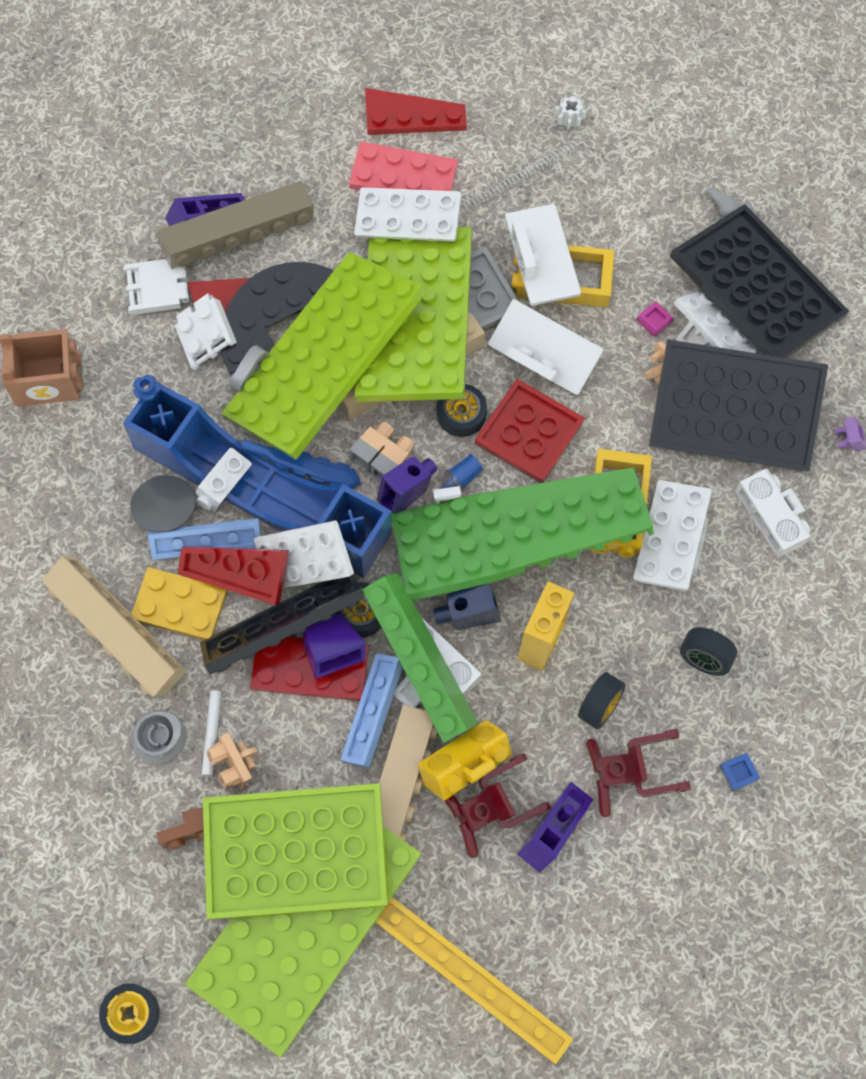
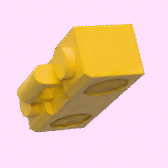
(465, 760)

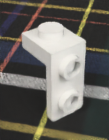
(221, 480)

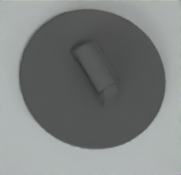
(163, 503)

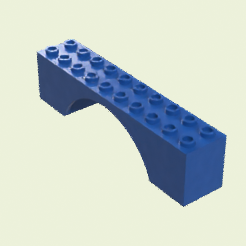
(191, 444)

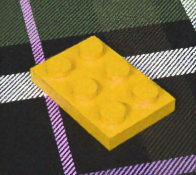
(179, 604)

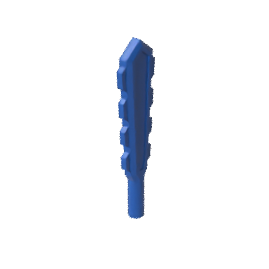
(318, 469)

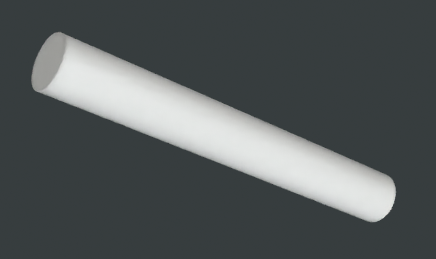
(211, 730)

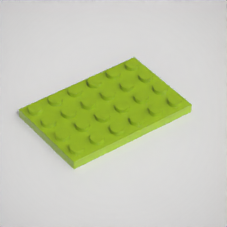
(294, 851)

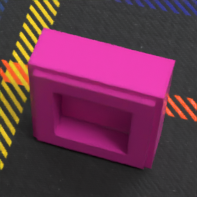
(655, 319)

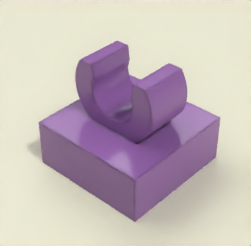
(854, 433)

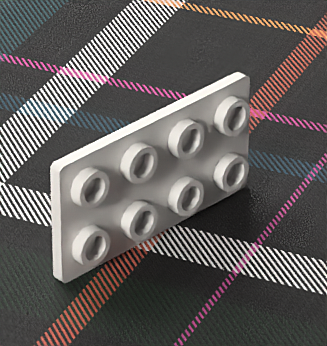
(408, 214)
(542, 255)
(710, 325)
(545, 347)
(679, 534)
(314, 553)

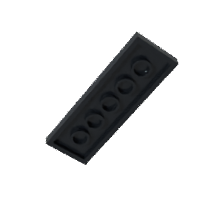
(279, 622)

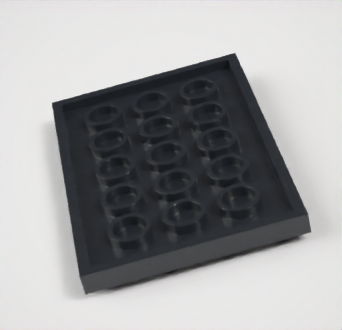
(759, 283)
(738, 405)

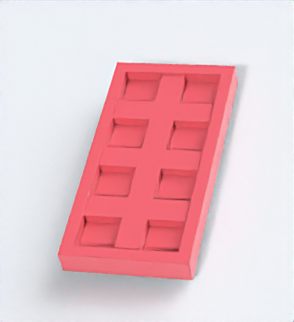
(401, 169)

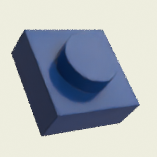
(739, 772)

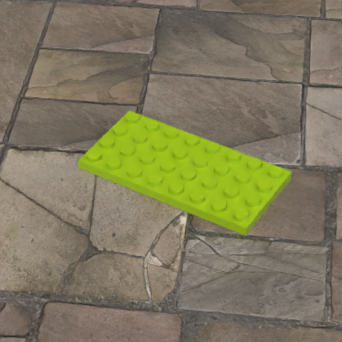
(430, 346)
(323, 354)
(279, 967)

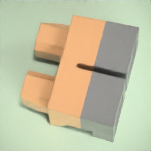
(379, 454)

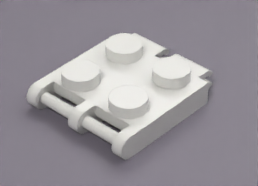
(156, 286)
(202, 329)

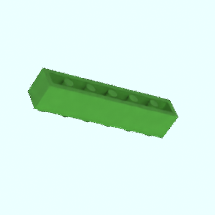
(420, 657)

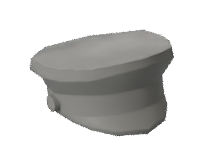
(156, 741)

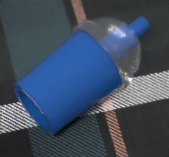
(462, 473)

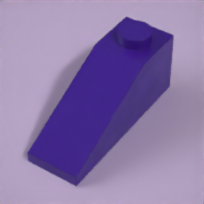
(190, 207)
(555, 827)

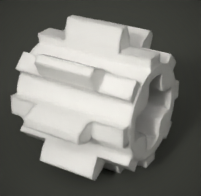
(570, 112)

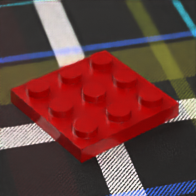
(529, 431)

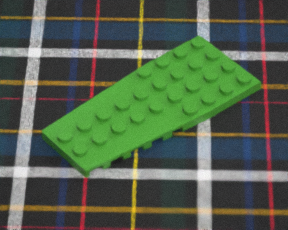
(509, 529)

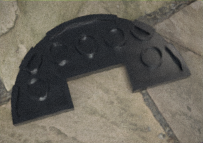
(266, 300)

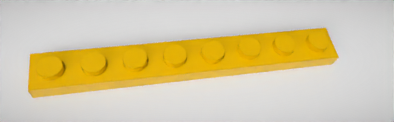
(474, 981)

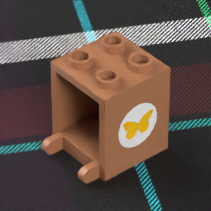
(35, 365)

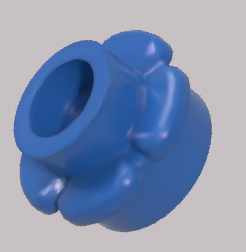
(146, 394)

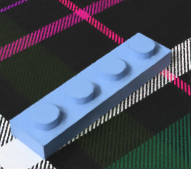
(225, 534)
(372, 711)

